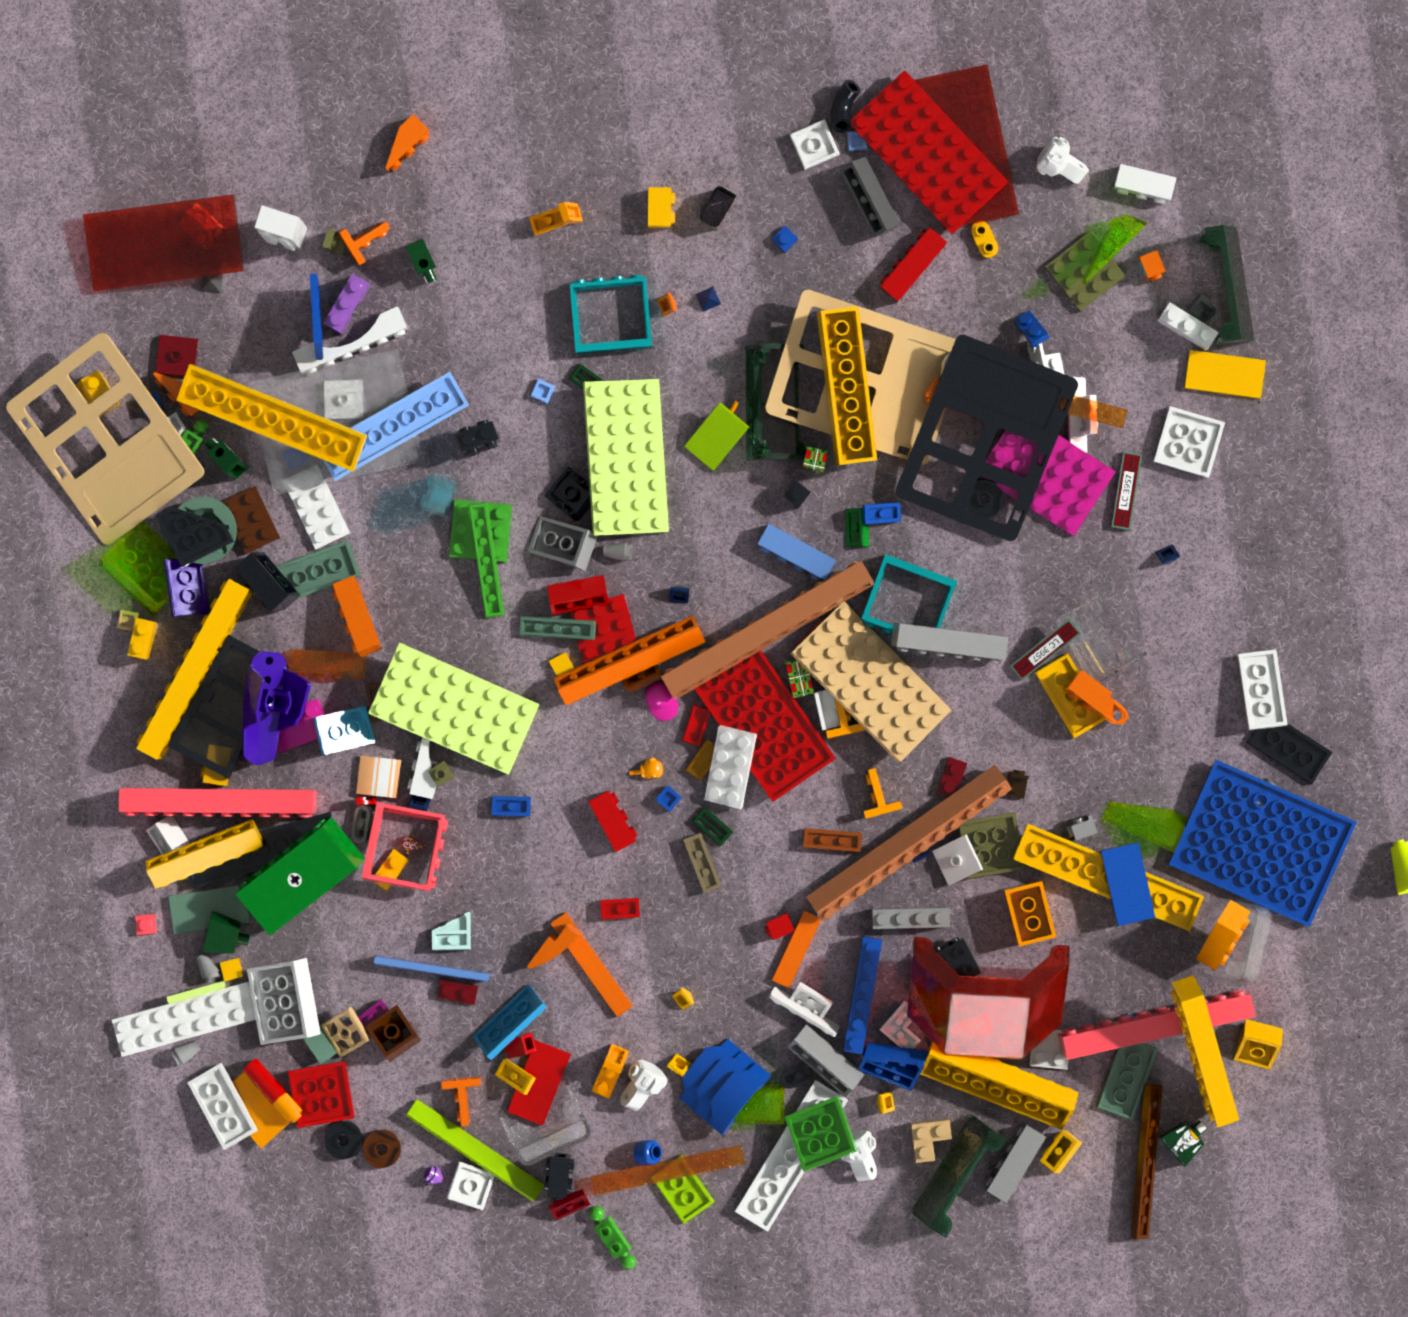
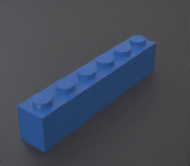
(862, 995)

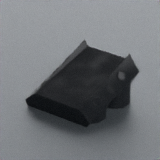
(571, 494)

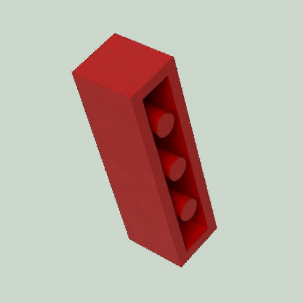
(913, 265)

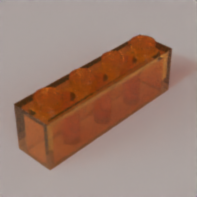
(328, 663)

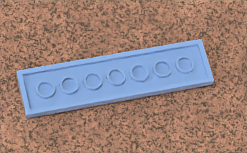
(406, 419)

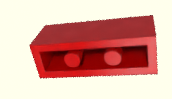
(578, 595)
(613, 820)

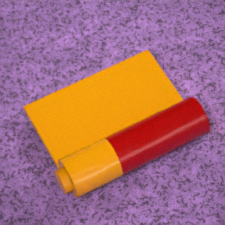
(266, 1102)

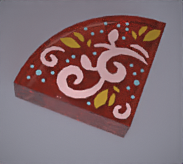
(411, 844)

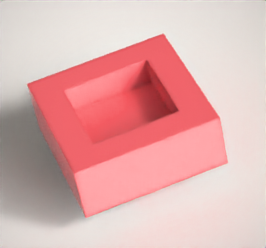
(145, 924)

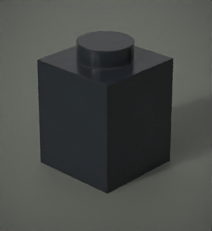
(797, 494)

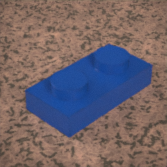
(1031, 328)
(881, 513)
(511, 806)

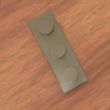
(702, 863)

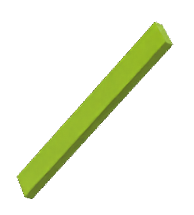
(475, 1150)

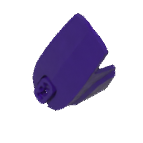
(270, 705)

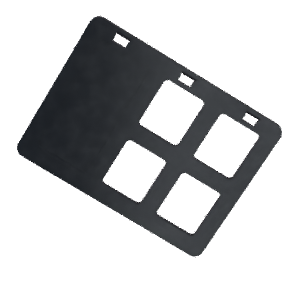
(1004, 395)

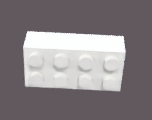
(280, 228)

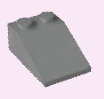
(562, 543)

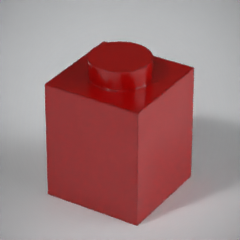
(779, 926)
(521, 1046)

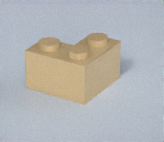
(925, 1133)

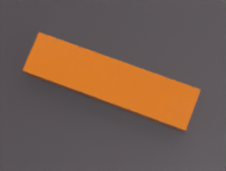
(796, 949)

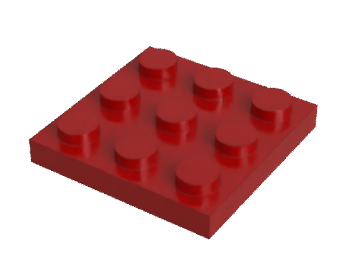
(612, 628)
(322, 1093)

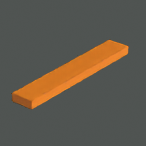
(594, 969)

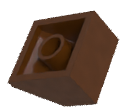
(393, 1033)

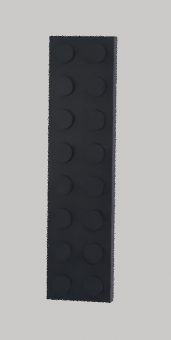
(274, 841)

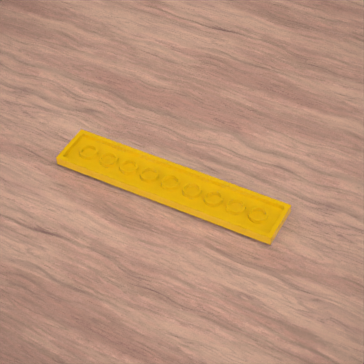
(271, 417)
(1086, 870)

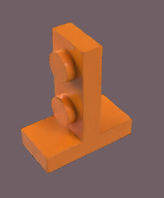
(362, 240)
(461, 1095)

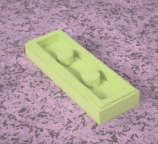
(196, 992)

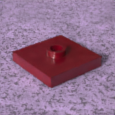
(175, 355)

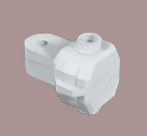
(1056, 160)
(645, 1081)
(862, 1160)

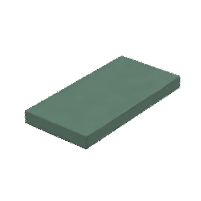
(320, 569)
(194, 909)
(1127, 1079)

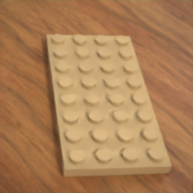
(871, 682)

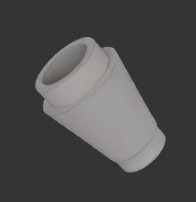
(618, 551)
(207, 968)
(185, 1052)

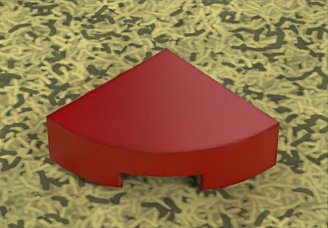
(365, 801)

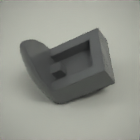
(1203, 309)

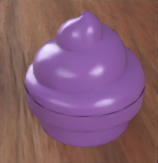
(433, 1175)

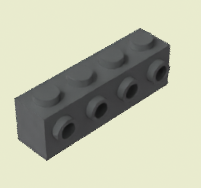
(869, 197)

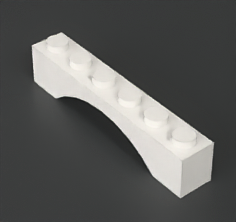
(387, 325)
(422, 783)

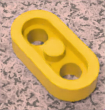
(984, 239)

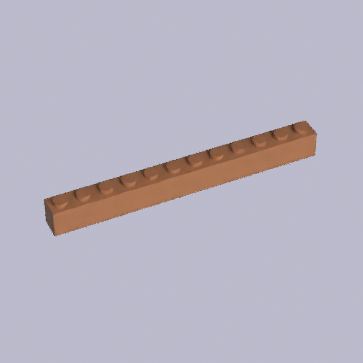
(767, 629)
(909, 843)

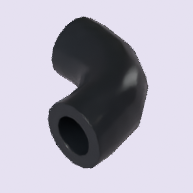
(842, 106)

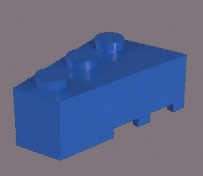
(893, 1063)

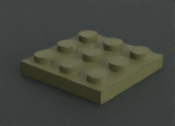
(1072, 266)
(994, 843)

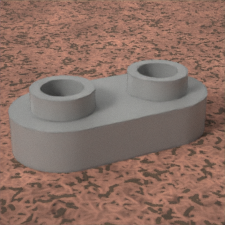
(362, 823)

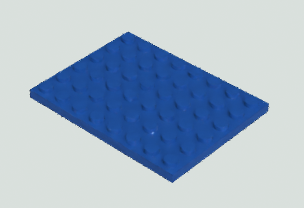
(1265, 855)

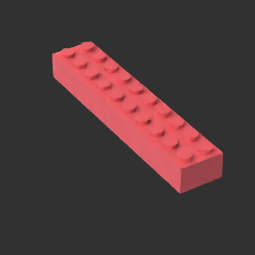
(214, 801)
(1148, 1026)

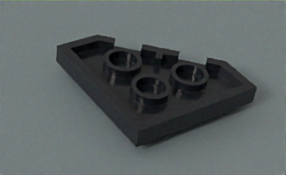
(192, 534)

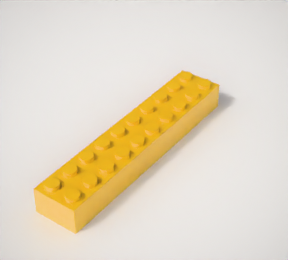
(196, 664)

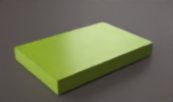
(716, 436)
(686, 1196)

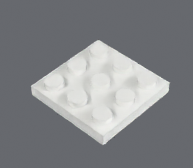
(1189, 442)

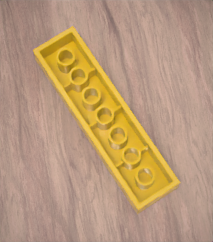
(846, 385)
(1204, 1051)
(1003, 1086)

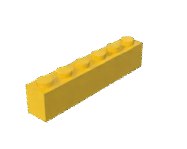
(204, 854)

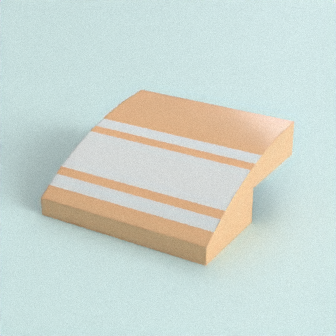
(378, 776)

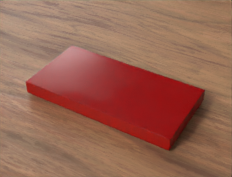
(547, 1067)

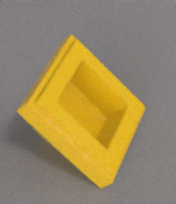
(683, 998)
(679, 1065)
(885, 1102)

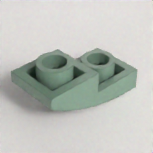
(320, 1047)

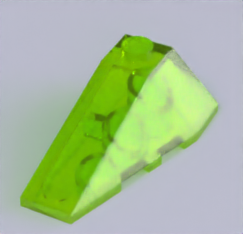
(1116, 237)

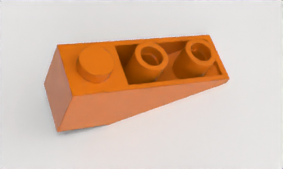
(409, 136)
(173, 387)

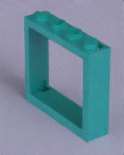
(599, 283)
(888, 628)

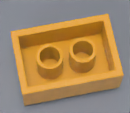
(1029, 913)
(1223, 934)

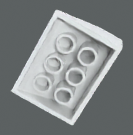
(283, 1001)

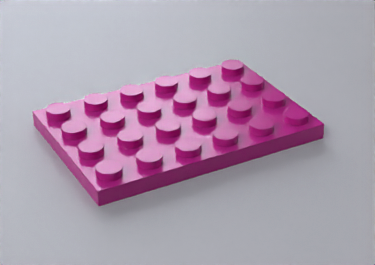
(1068, 484)

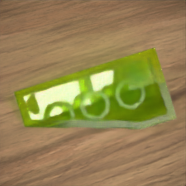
(1153, 824)
(764, 1106)

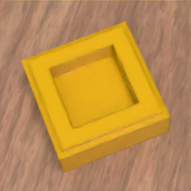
(561, 664)
(231, 969)

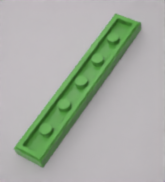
(486, 559)

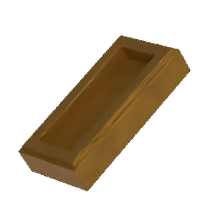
(702, 761)

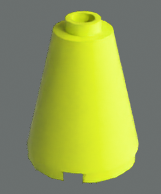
(1400, 865)

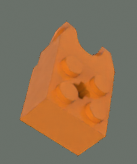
(1094, 697)

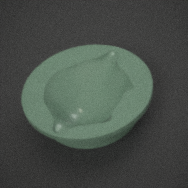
(216, 511)

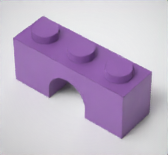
(346, 303)

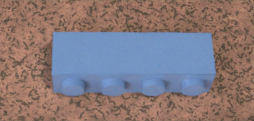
(796, 552)

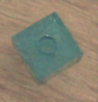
(439, 495)

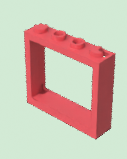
(373, 840)

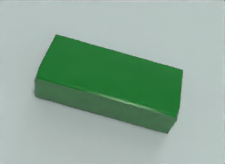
(856, 532)

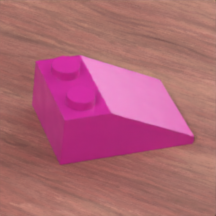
(304, 731)

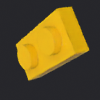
(392, 867)
(515, 1076)

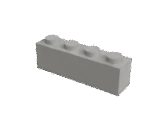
(910, 917)
(825, 1060)
(1015, 1162)

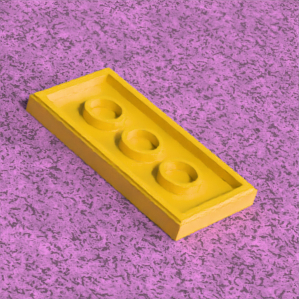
(1225, 374)
(1053, 679)

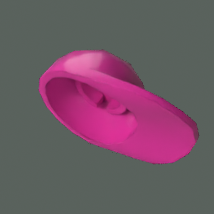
(661, 701)

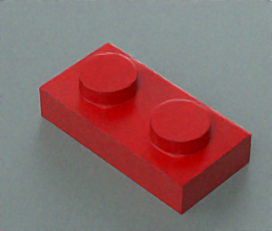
(620, 908)

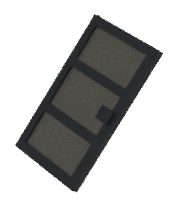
(214, 719)

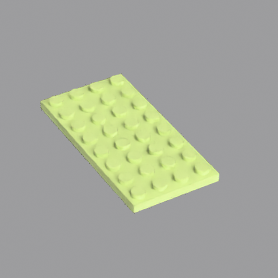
(625, 457)
(453, 708)

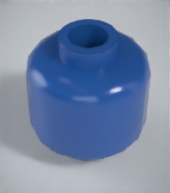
(647, 1152)

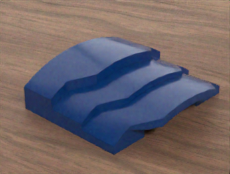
(722, 1084)

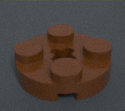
(371, 1151)

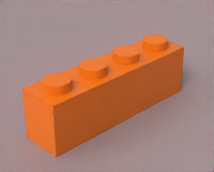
(357, 616)

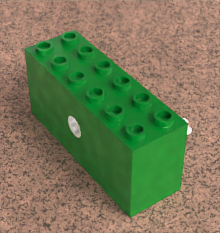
(299, 875)

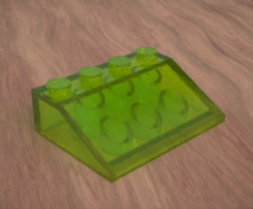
(139, 567)

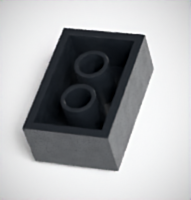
(267, 581)

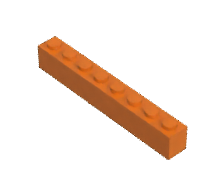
(629, 660)

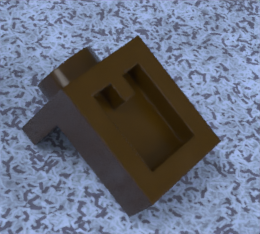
(1018, 783)

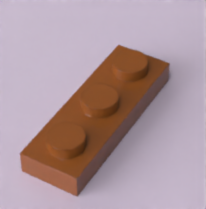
(832, 840)

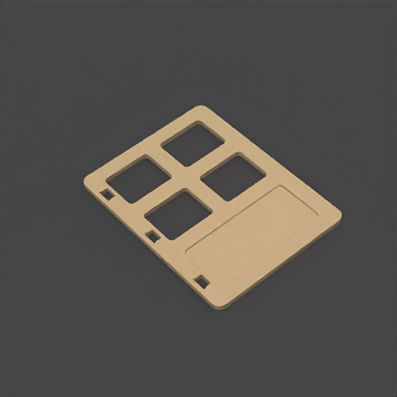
(898, 399)
(132, 477)

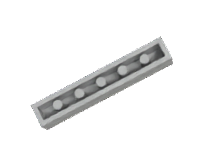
(949, 641)

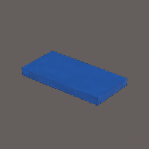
(316, 317)
(1127, 884)

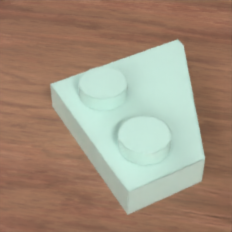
(453, 935)

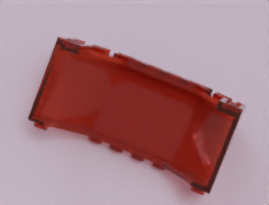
(985, 1013)

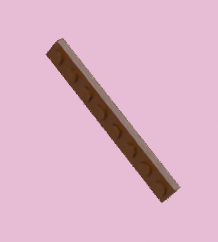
(1146, 1161)

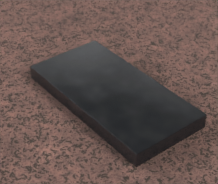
(1291, 750)

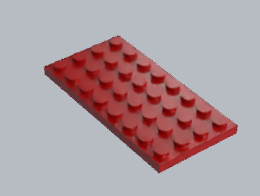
(928, 152)
(758, 702)

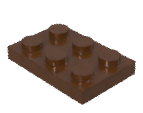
(252, 520)

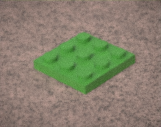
(462, 537)
(821, 1133)

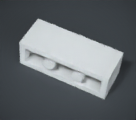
(1144, 184)
(1187, 326)

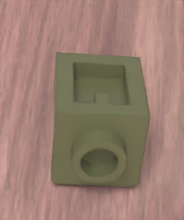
(333, 242)
(441, 773)

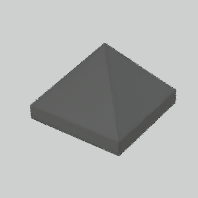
(212, 283)

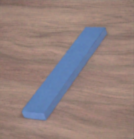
(432, 968)

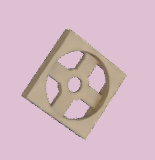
(357, 1025)

